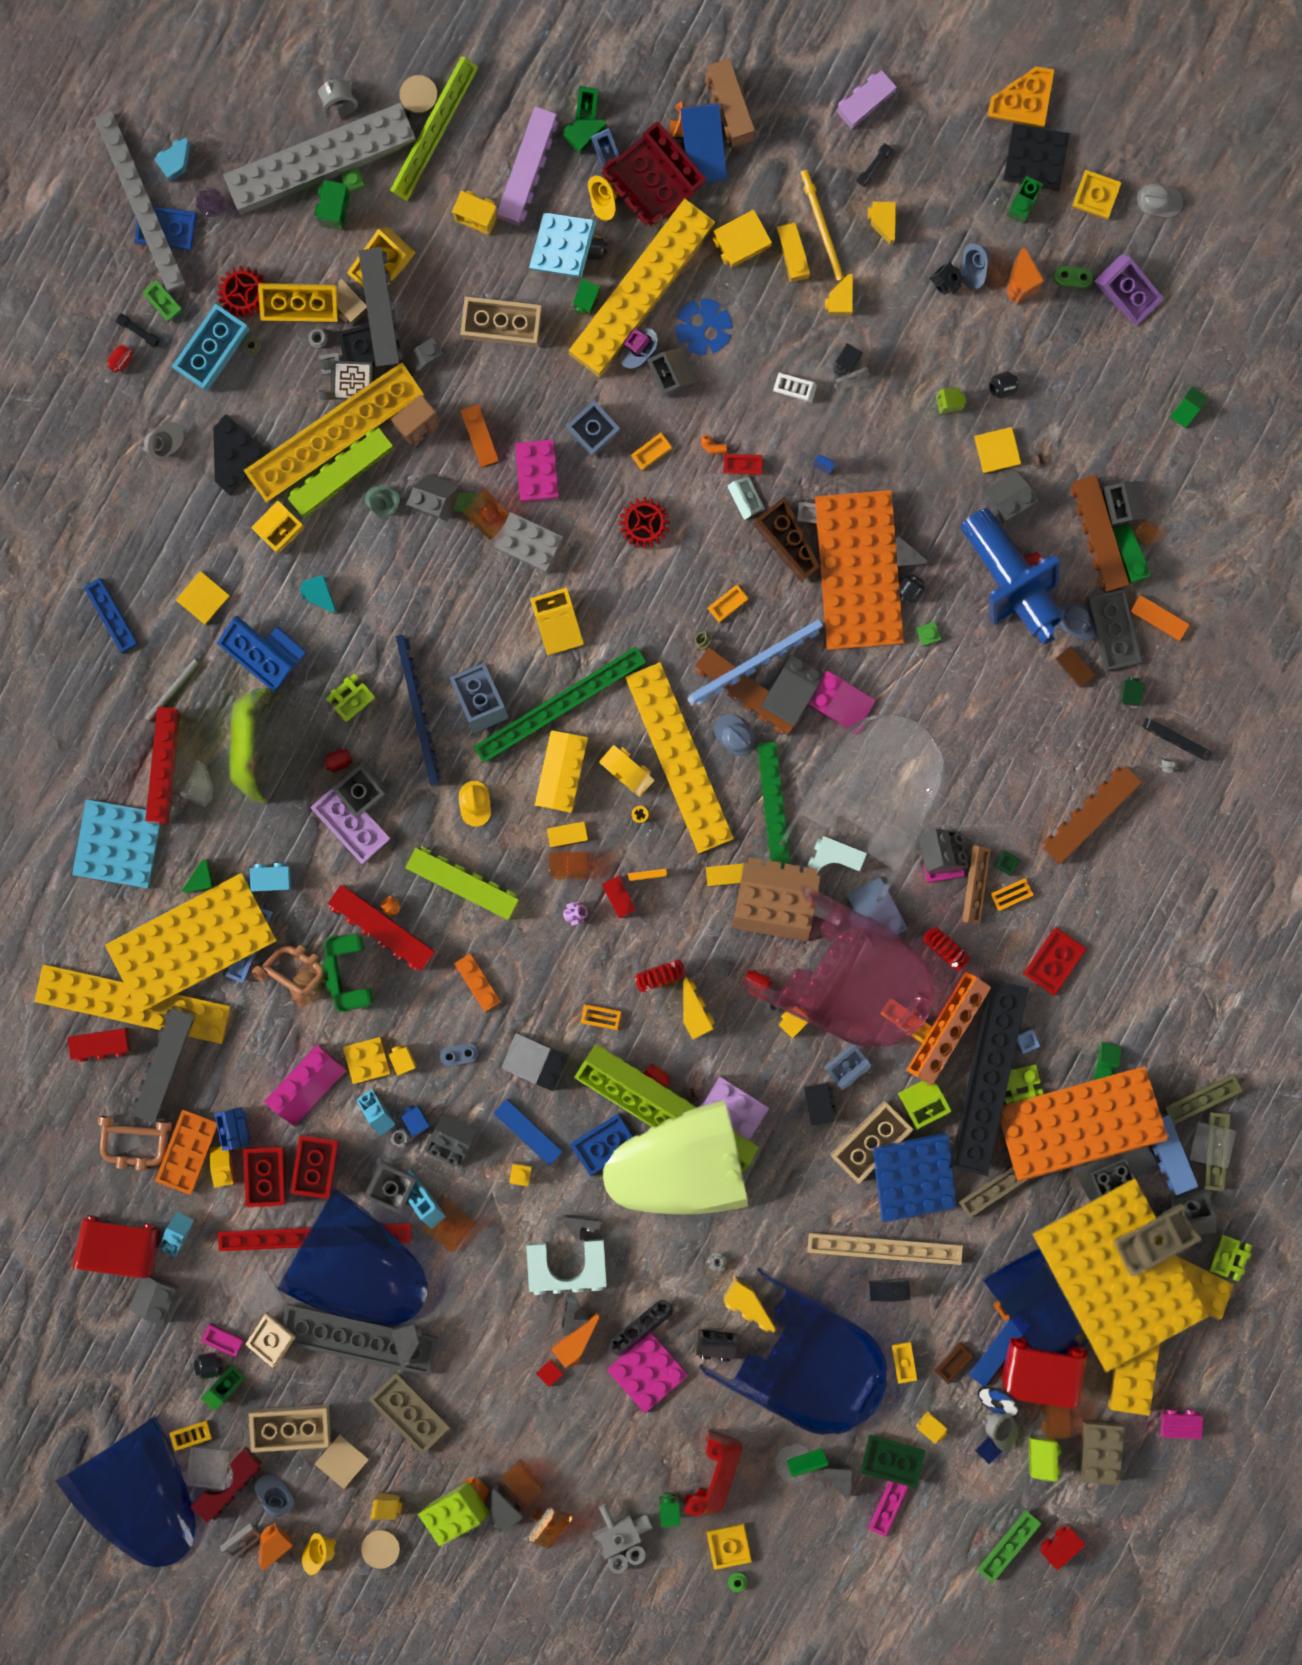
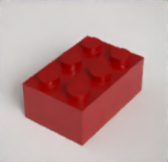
(315, 1166)
(265, 1176)

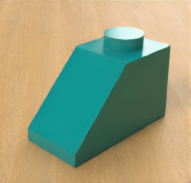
(318, 593)

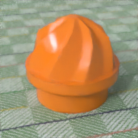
(390, 906)

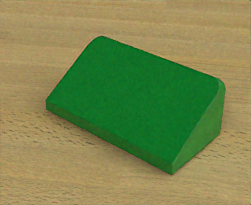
(807, 1462)

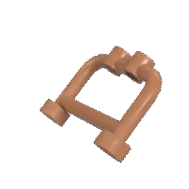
(298, 953)
(122, 1161)

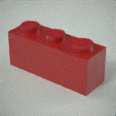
(99, 1044)

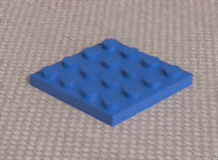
(914, 1177)

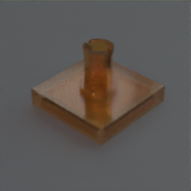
(486, 514)
(453, 1227)
(548, 1526)

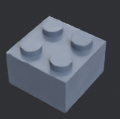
(593, 429)

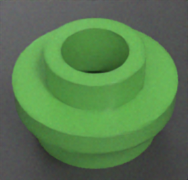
(737, 1576)

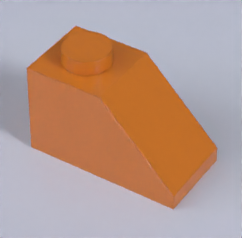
(273, 1544)

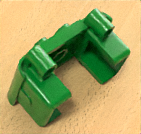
(342, 1000)

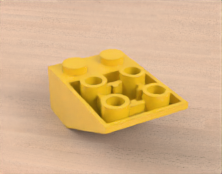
(556, 621)
(693, 1014)
(744, 1299)

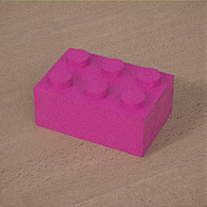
(536, 471)

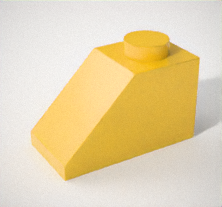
(883, 219)
(840, 298)
(221, 1167)
(386, 1506)

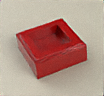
(549, 1373)

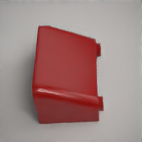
(116, 1248)
(1044, 1375)
(726, 1453)

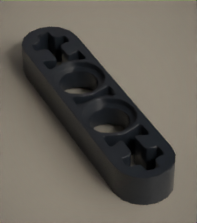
(1176, 739)
(643, 1330)

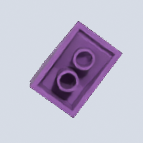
(1129, 289)

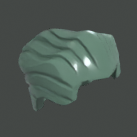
(382, 500)

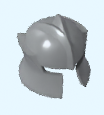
(334, 92)

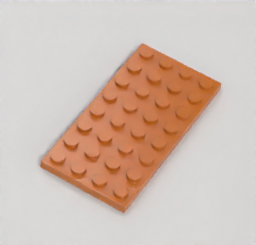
(859, 569)
(1082, 1124)

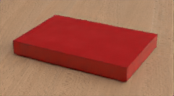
(1054, 961)

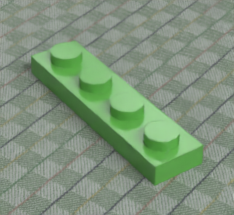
(1009, 1546)

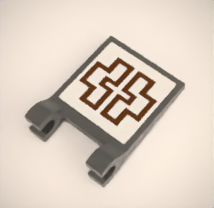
(346, 378)

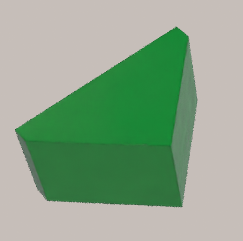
(587, 103)
(1188, 407)
(200, 879)

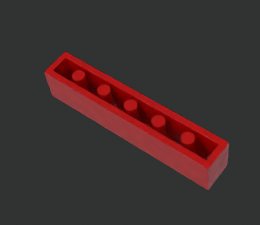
(162, 766)
(381, 927)

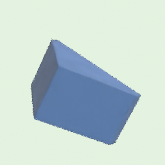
(604, 146)

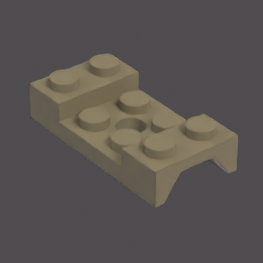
(1138, 1246)

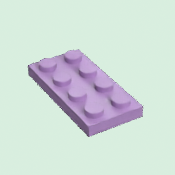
(360, 835)

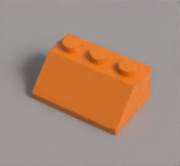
(1024, 278)

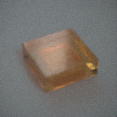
(1146, 533)

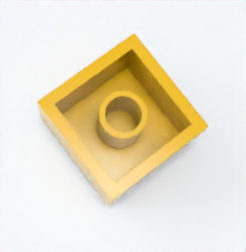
(475, 212)

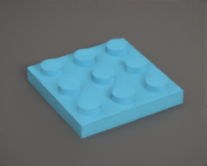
(562, 245)

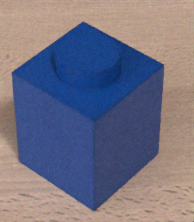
(415, 1120)

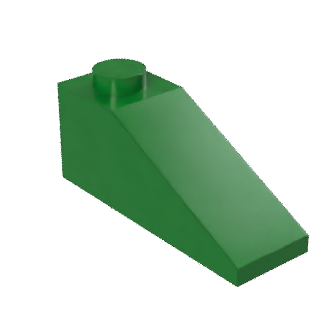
(1131, 554)

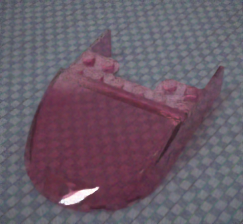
(865, 987)

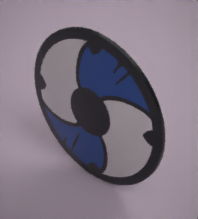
(998, 1401)

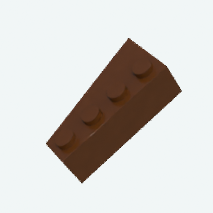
(787, 539)

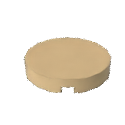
(418, 94)
(380, 1548)

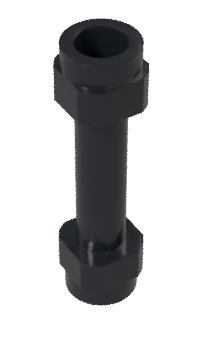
(865, 177)
(124, 321)

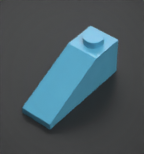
(424, 1204)

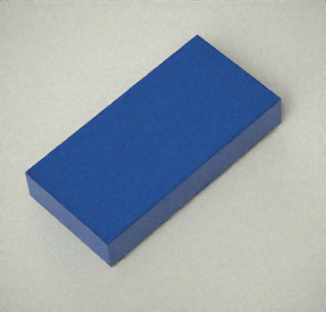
(824, 464)

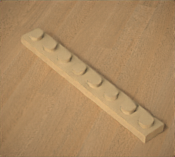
(885, 1248)

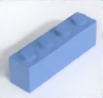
(1173, 1160)

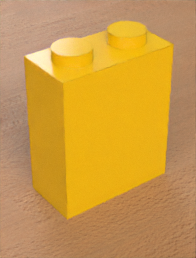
(741, 239)

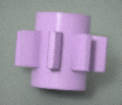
(575, 913)

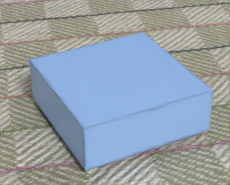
(1027, 1041)

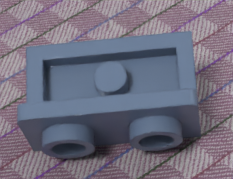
(847, 1066)

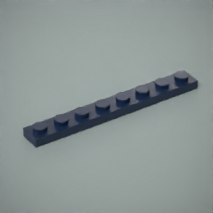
(416, 702)

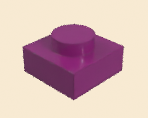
(636, 341)

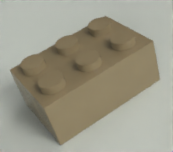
(1100, 1452)

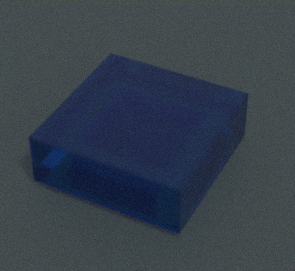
(988, 1450)

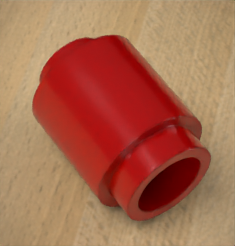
(119, 359)
(337, 760)
(759, 978)
(658, 1075)

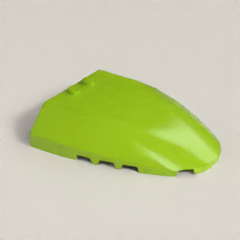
(241, 744)

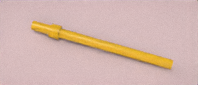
(810, 190)

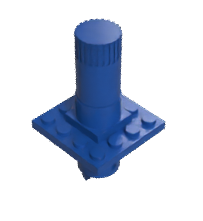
(1020, 586)

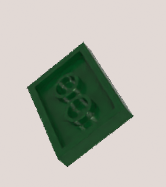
(892, 1461)

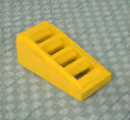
(176, 1446)

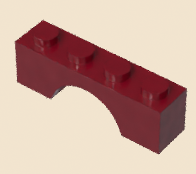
(211, 1502)

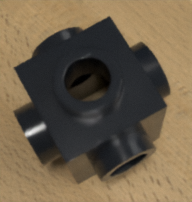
(947, 279)

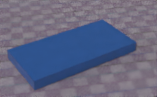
(704, 140)
(255, 654)

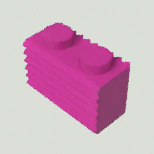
(1181, 1424)

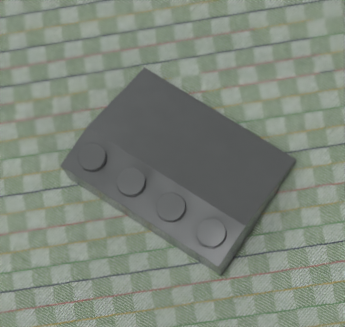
(1139, 1160)

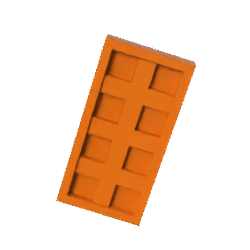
(186, 1152)

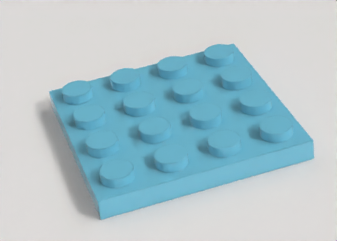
(116, 844)

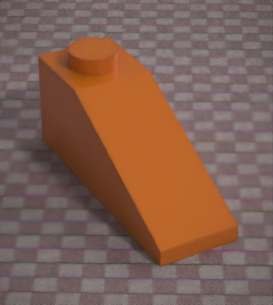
(479, 435)
(571, 1346)

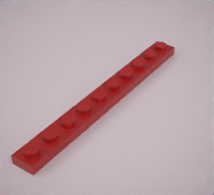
(287, 1237)

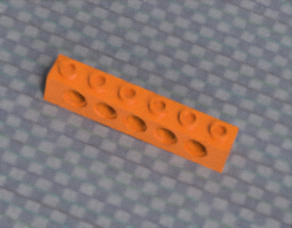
(948, 1028)

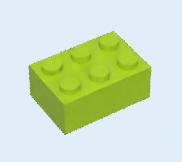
(454, 1513)

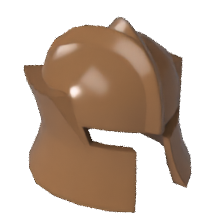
(303, 978)

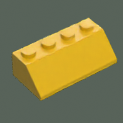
(298, 302)
(561, 771)

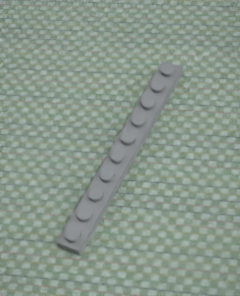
(139, 201)

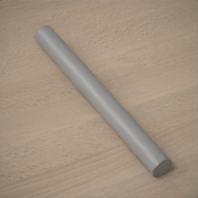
(173, 689)

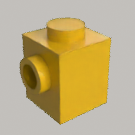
(791, 1024)

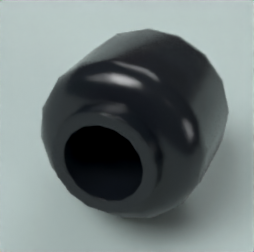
(597, 248)
(1003, 385)
(911, 589)
(207, 1365)

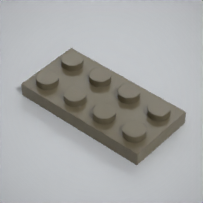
(409, 1413)

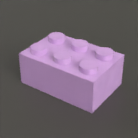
(743, 1109)

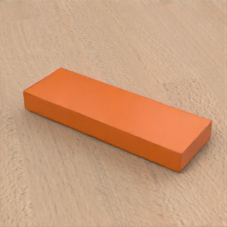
(1159, 618)

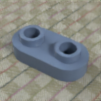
(458, 1053)

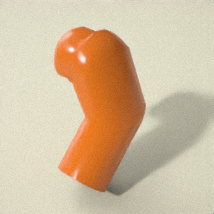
(711, 447)

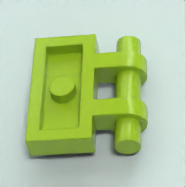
(354, 702)
(1021, 1078)
(1225, 1255)

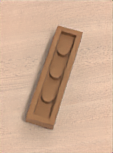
(976, 884)

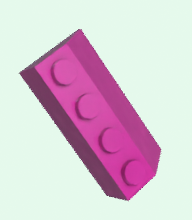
(305, 1085)

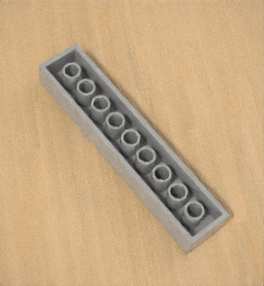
(320, 159)

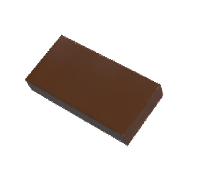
(1075, 666)
(954, 1363)

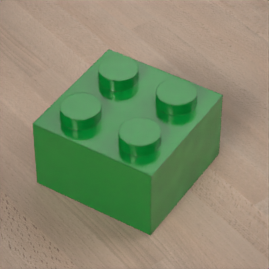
(333, 205)

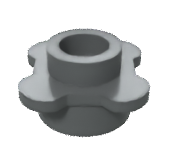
(769, 1010)

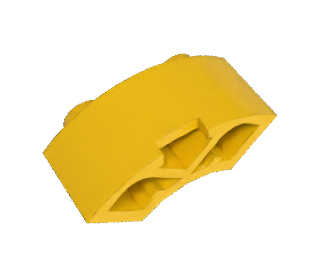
(626, 770)

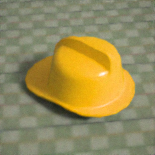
(602, 197)
(474, 803)
(317, 1552)

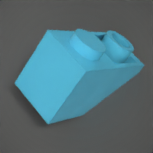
(175, 159)
(375, 1112)
(176, 1234)

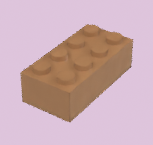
(733, 110)

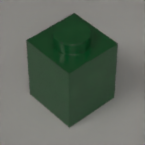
(1131, 692)

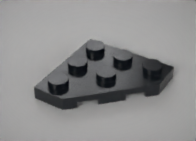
(233, 454)

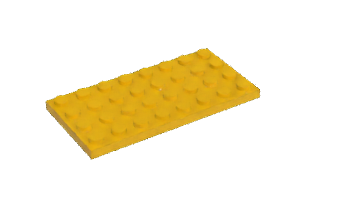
(190, 943)

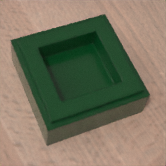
(1007, 863)

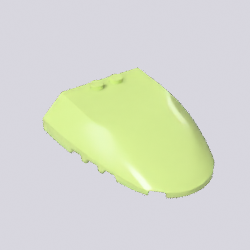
(679, 1166)

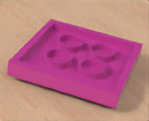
(647, 1372)

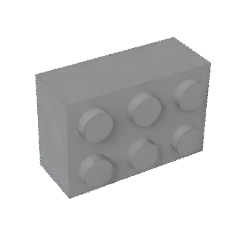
(528, 542)

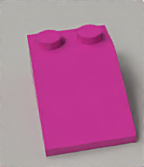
(840, 701)

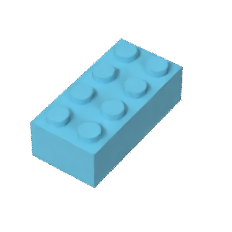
(211, 348)

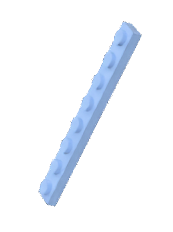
(749, 666)

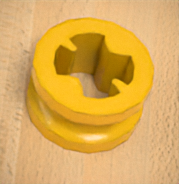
(634, 816)

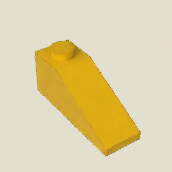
(793, 253)

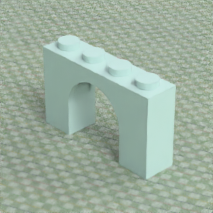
(834, 852)
(542, 1279)

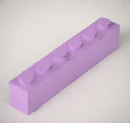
(526, 167)

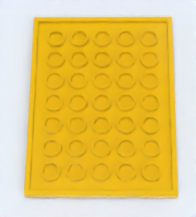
(1114, 1308)

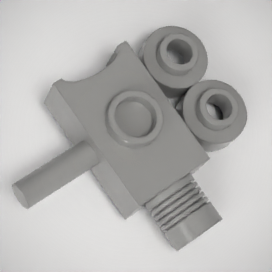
(621, 1536)

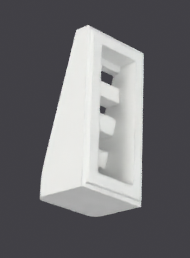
(810, 393)

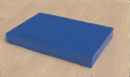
(176, 225)
(599, 1144)

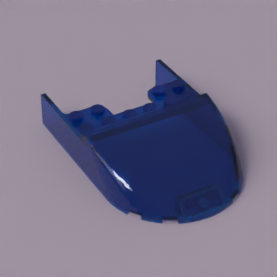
(819, 1373)

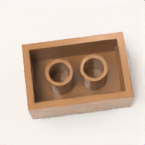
(416, 420)

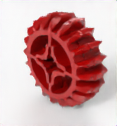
(235, 294)
(657, 513)
(946, 948)
(660, 975)

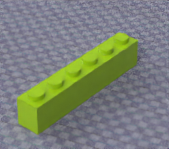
(341, 472)
(461, 883)

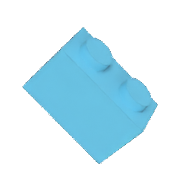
(270, 878)

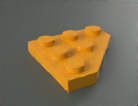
(1024, 99)

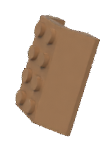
(773, 900)

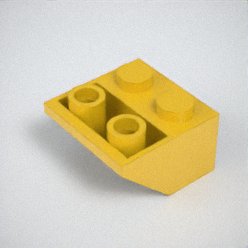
(278, 527)

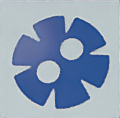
(710, 319)

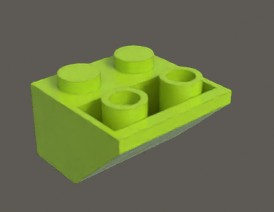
(924, 1103)
(1043, 1458)

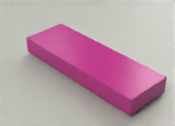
(887, 1508)

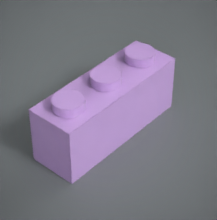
(866, 99)

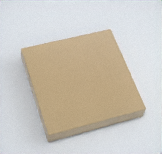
(270, 1340)
(342, 1461)

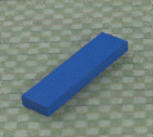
(111, 615)
(528, 1132)
(995, 1354)

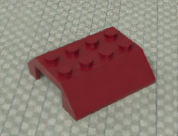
(654, 175)

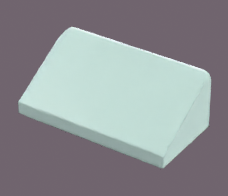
(746, 497)

